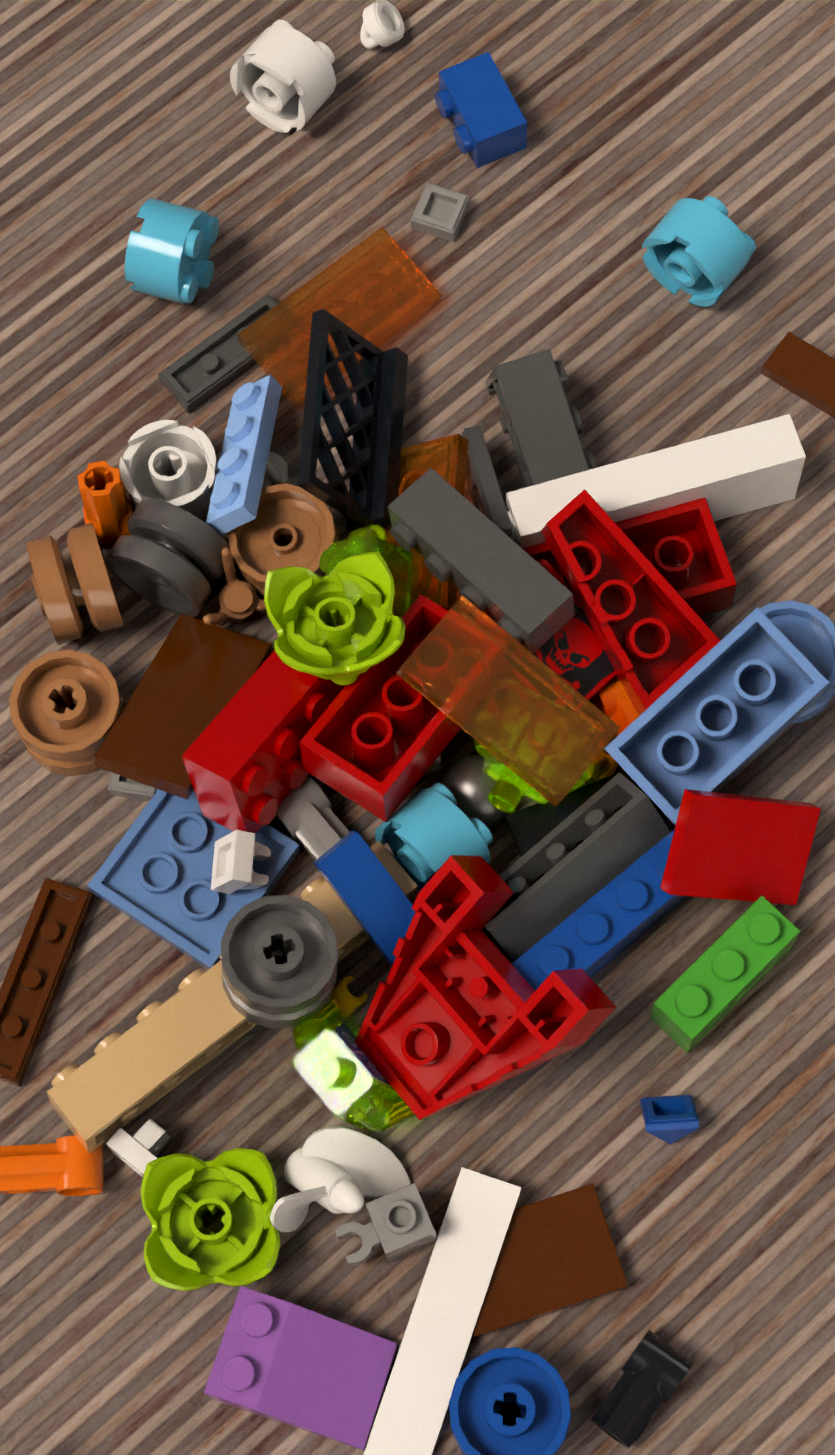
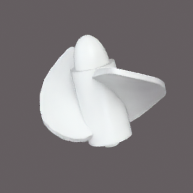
(337, 1172)

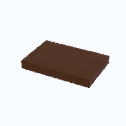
(551, 1260)

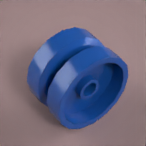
(516, 1379)

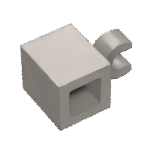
(396, 1224)

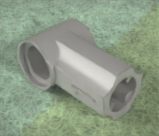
(309, 819)

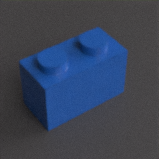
(481, 109)

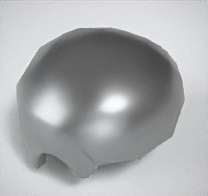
(471, 789)

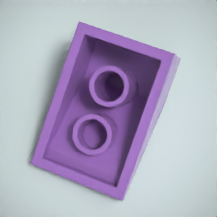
(300, 1368)

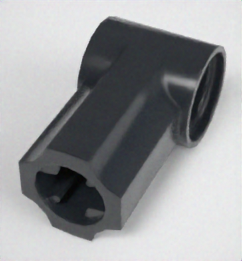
(647, 1380)

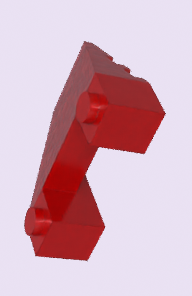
(456, 1006)

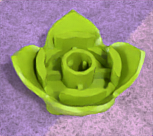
(310, 607)
(177, 1195)

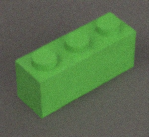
(724, 974)

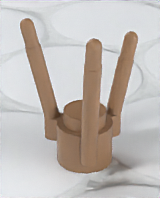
(237, 599)

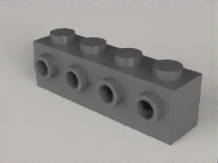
(480, 561)
(574, 864)

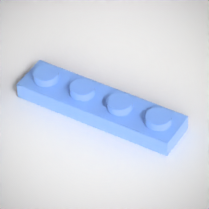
(244, 455)

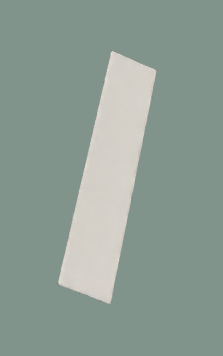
(443, 1316)

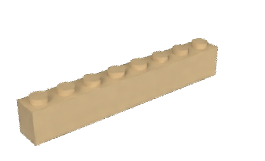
(180, 1034)

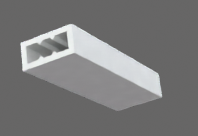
(730, 469)

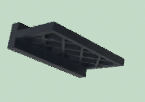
(373, 422)

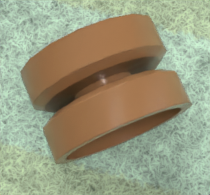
(287, 532)
(69, 585)
(65, 710)

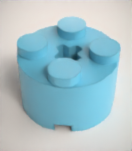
(697, 250)
(171, 251)
(430, 831)

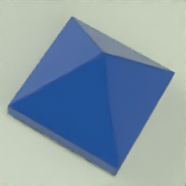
(669, 1116)

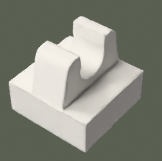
(234, 863)
(140, 1148)

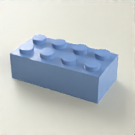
(718, 714)

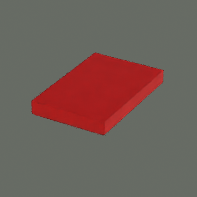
(739, 847)

